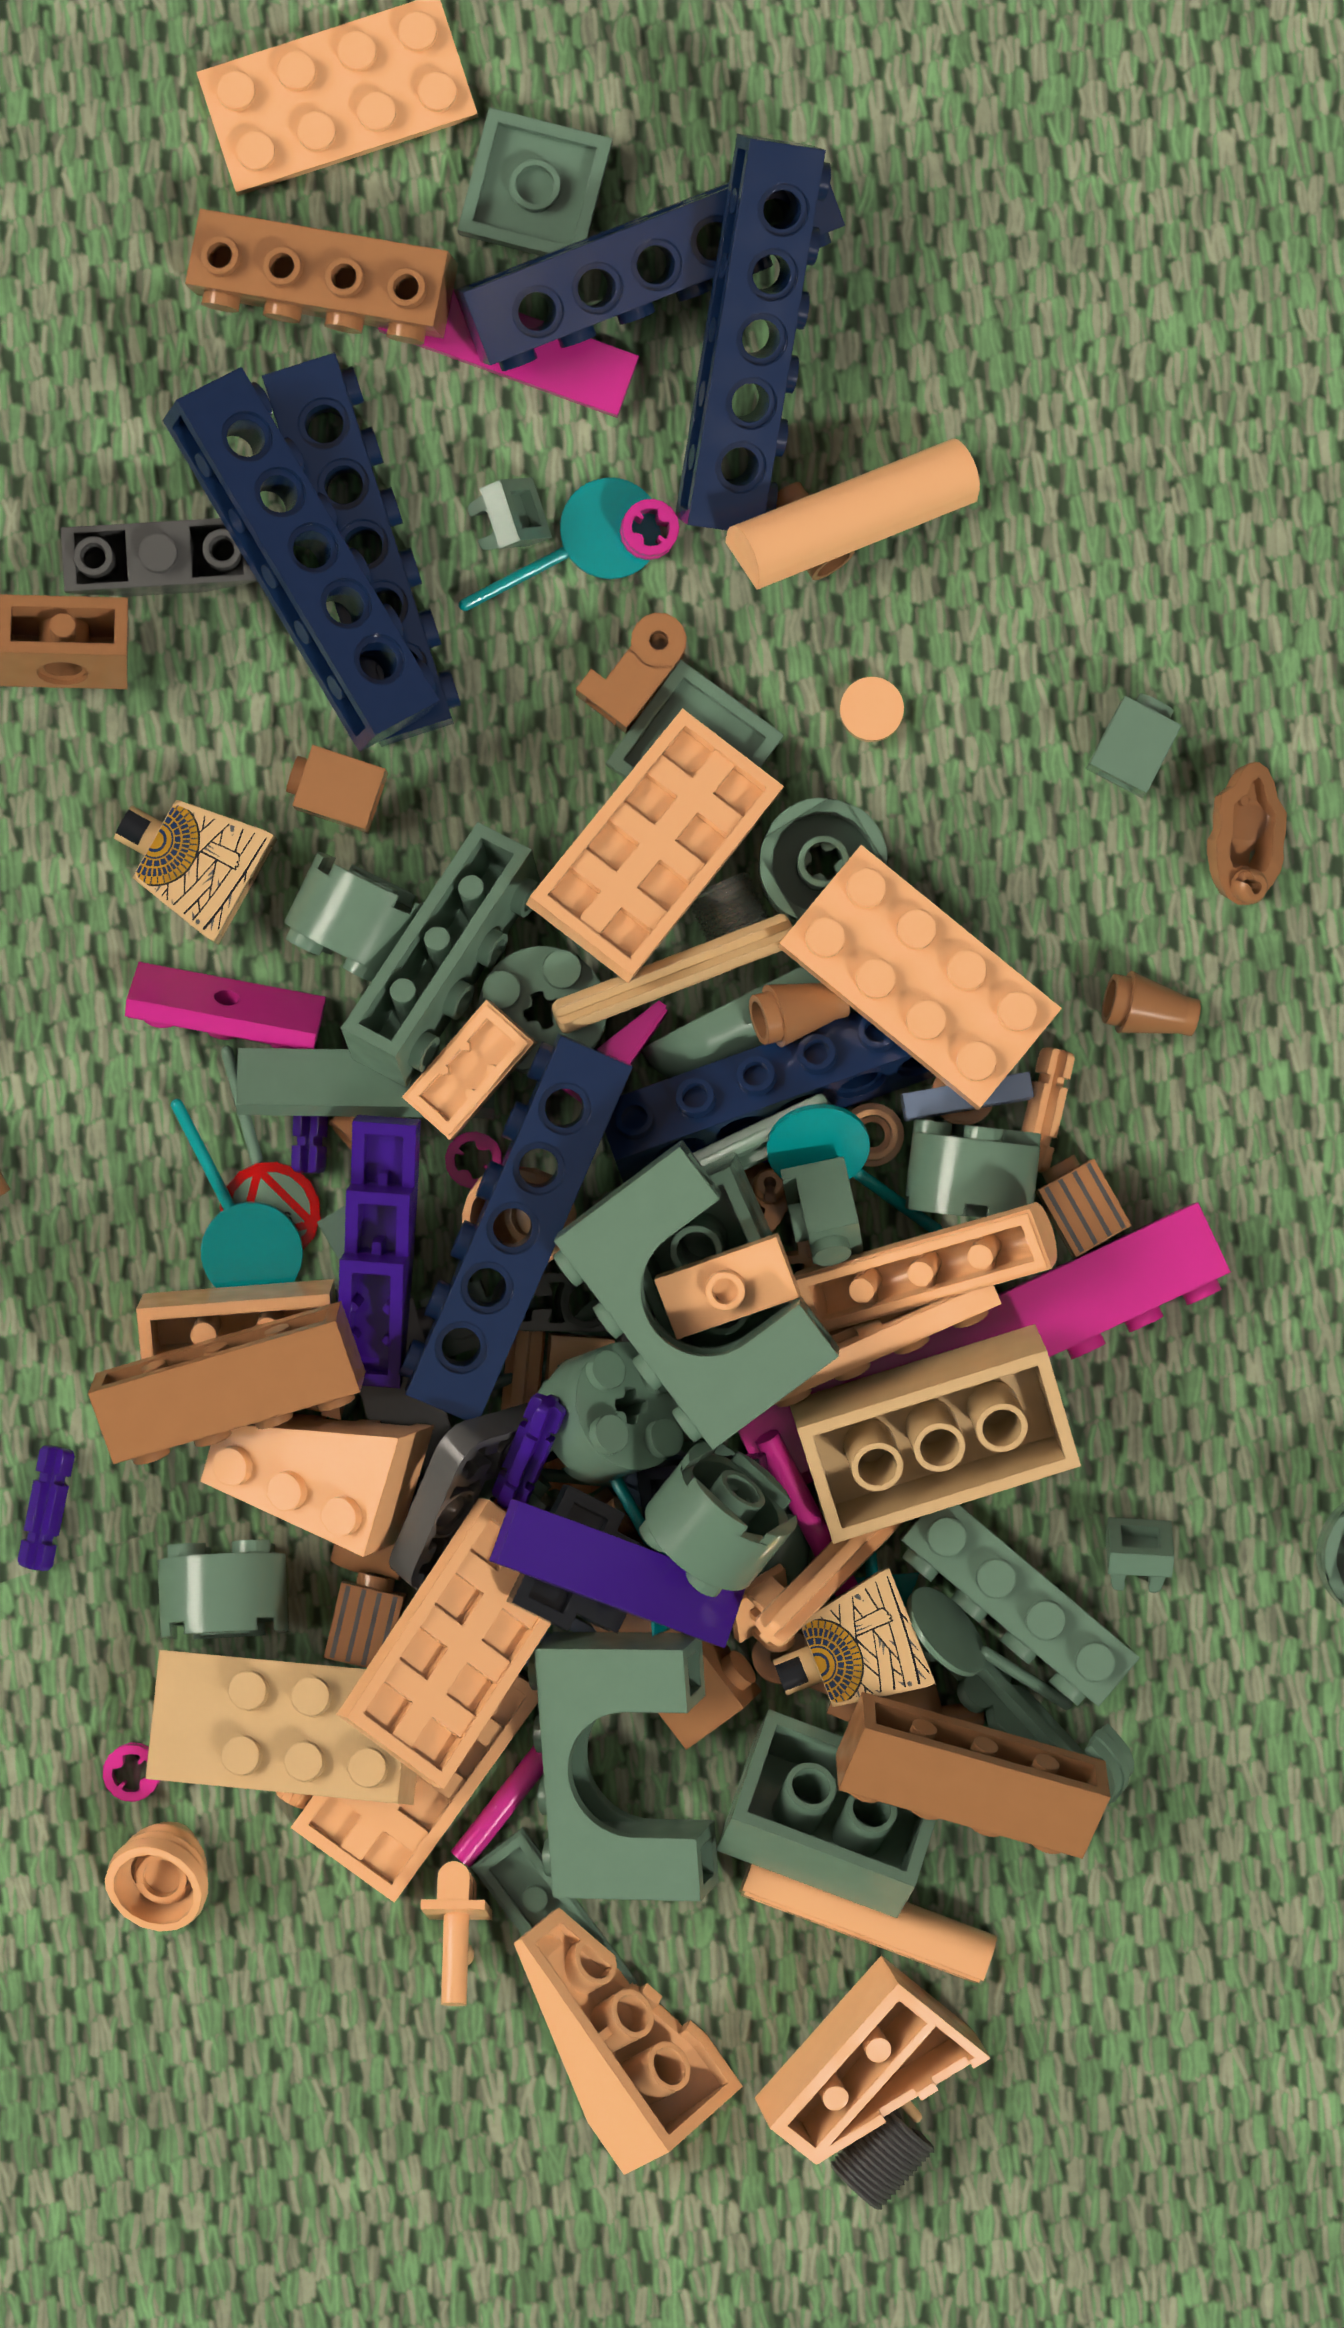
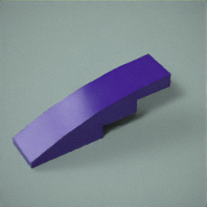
(380, 1242)
(611, 1573)

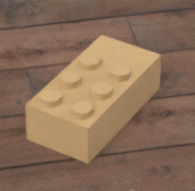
(935, 1433)
(266, 1730)

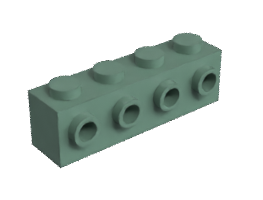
(442, 956)
(1022, 1600)

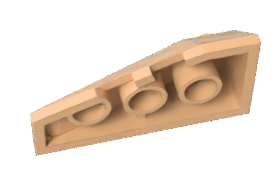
(627, 2057)

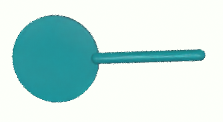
(588, 537)
(826, 1133)
(246, 1239)

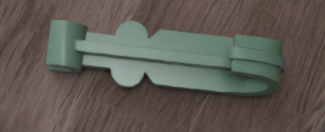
(1017, 1712)

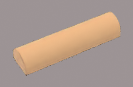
(855, 513)
(930, 1267)
(914, 1934)

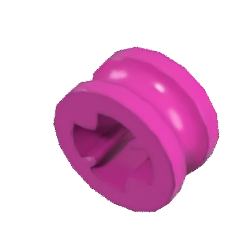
(663, 516)
(483, 1143)
(117, 1760)

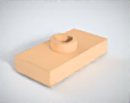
(469, 1069)
(727, 1286)

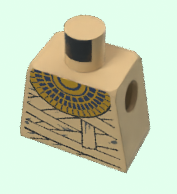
(196, 862)
(858, 1646)

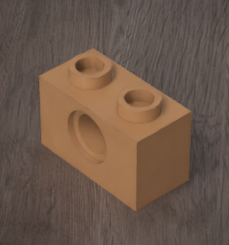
(64, 641)

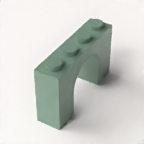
(716, 1385)
(591, 1842)

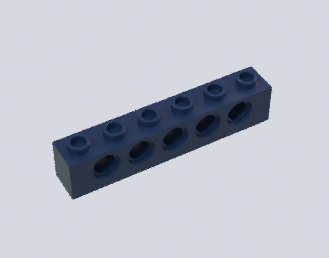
(757, 171)
(493, 302)
(296, 399)
(299, 594)
(842, 1060)
(466, 1385)

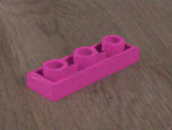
(224, 1007)

